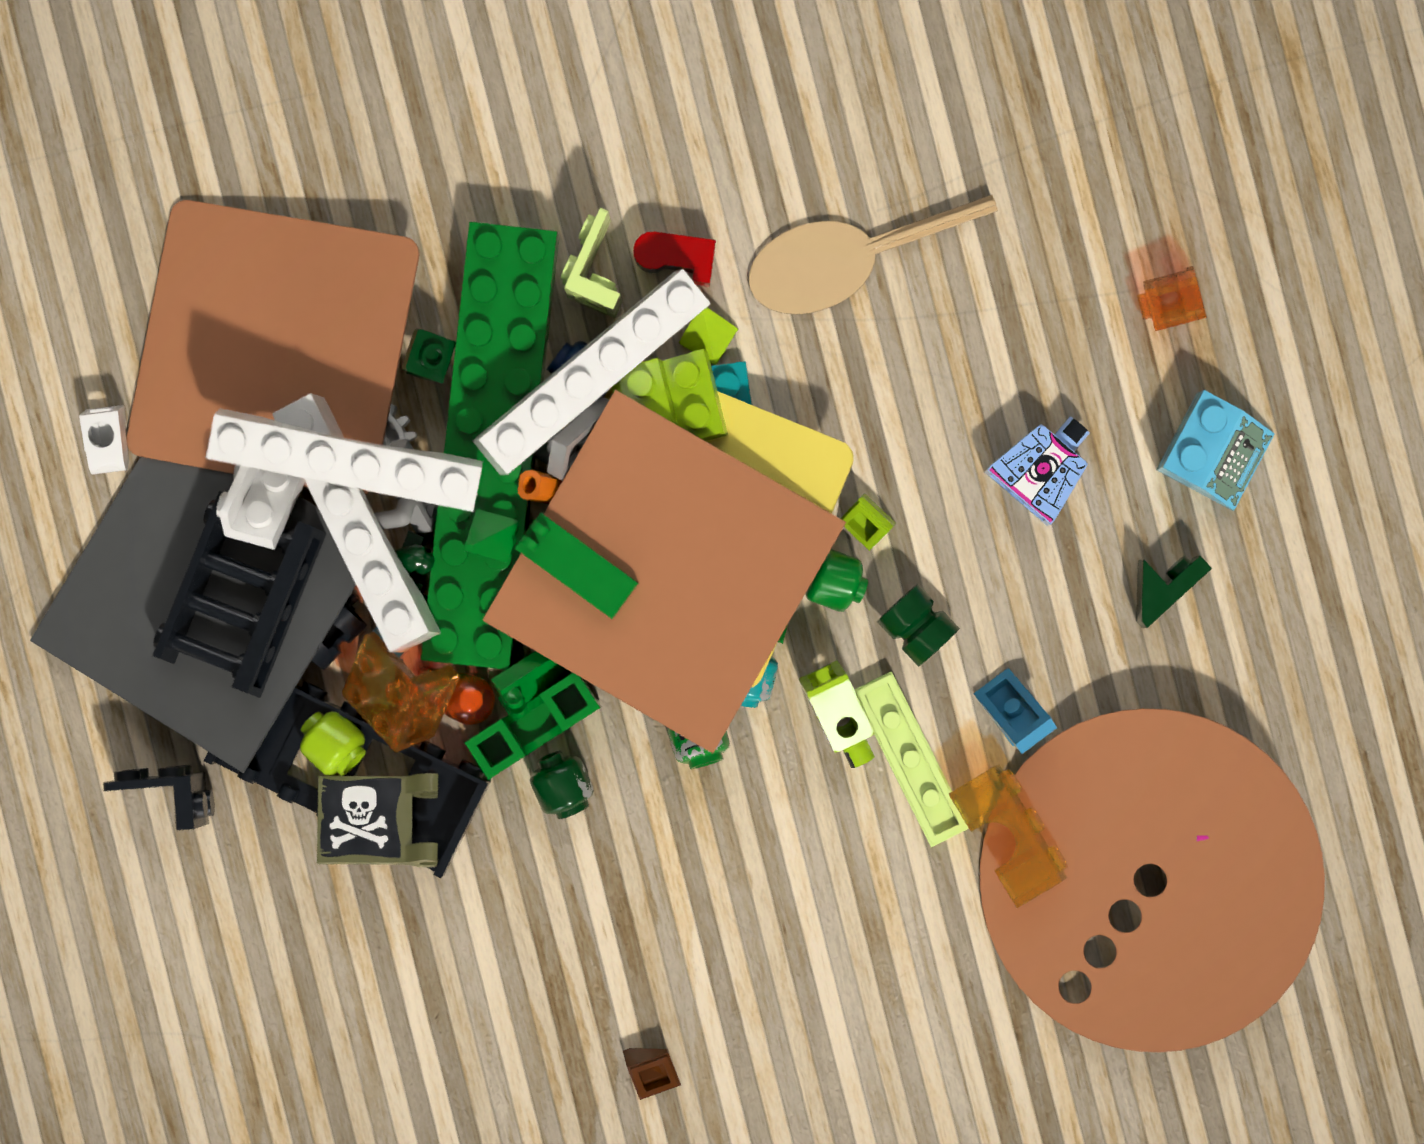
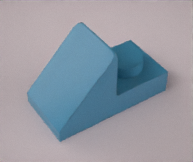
(1015, 711)

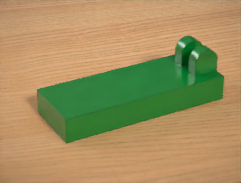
(576, 565)
(526, 681)

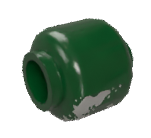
(561, 785)

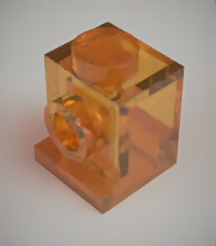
(1184, 309)

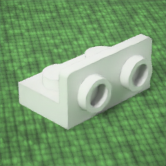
(258, 505)

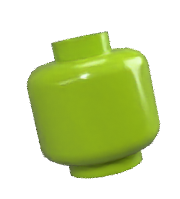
(332, 743)

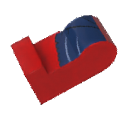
(662, 251)

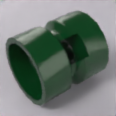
(918, 625)

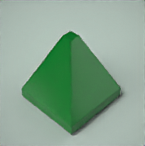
(491, 536)

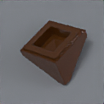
(651, 1070)

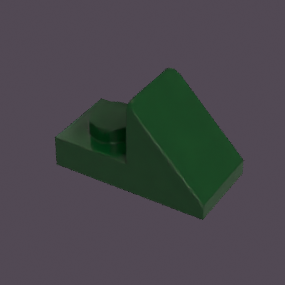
(1156, 595)

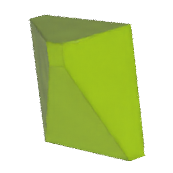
(708, 332)

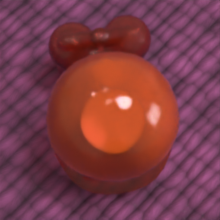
(471, 700)

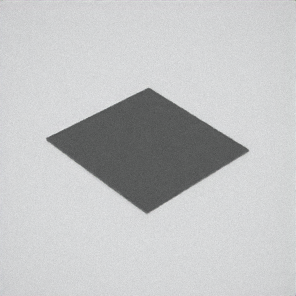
(128, 585)

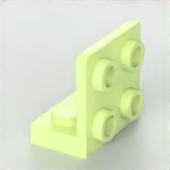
(597, 291)

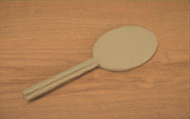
(832, 260)

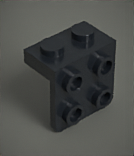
(191, 798)

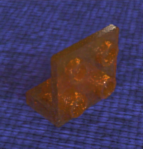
(395, 700)

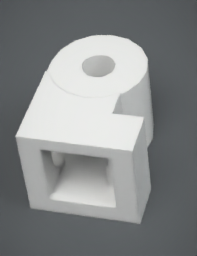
(105, 439)

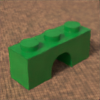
(545, 719)

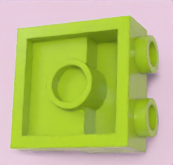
(680, 391)

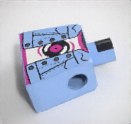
(1042, 469)

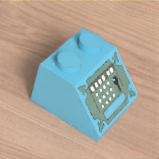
(1216, 449)

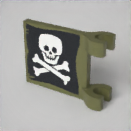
(372, 820)

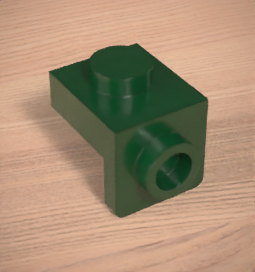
(428, 356)

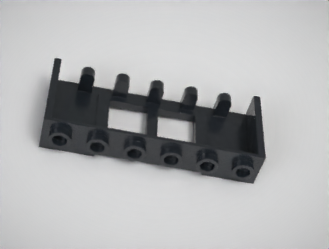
(433, 820)

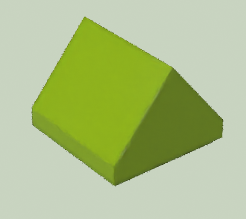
(867, 522)

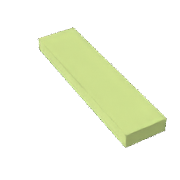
(910, 758)

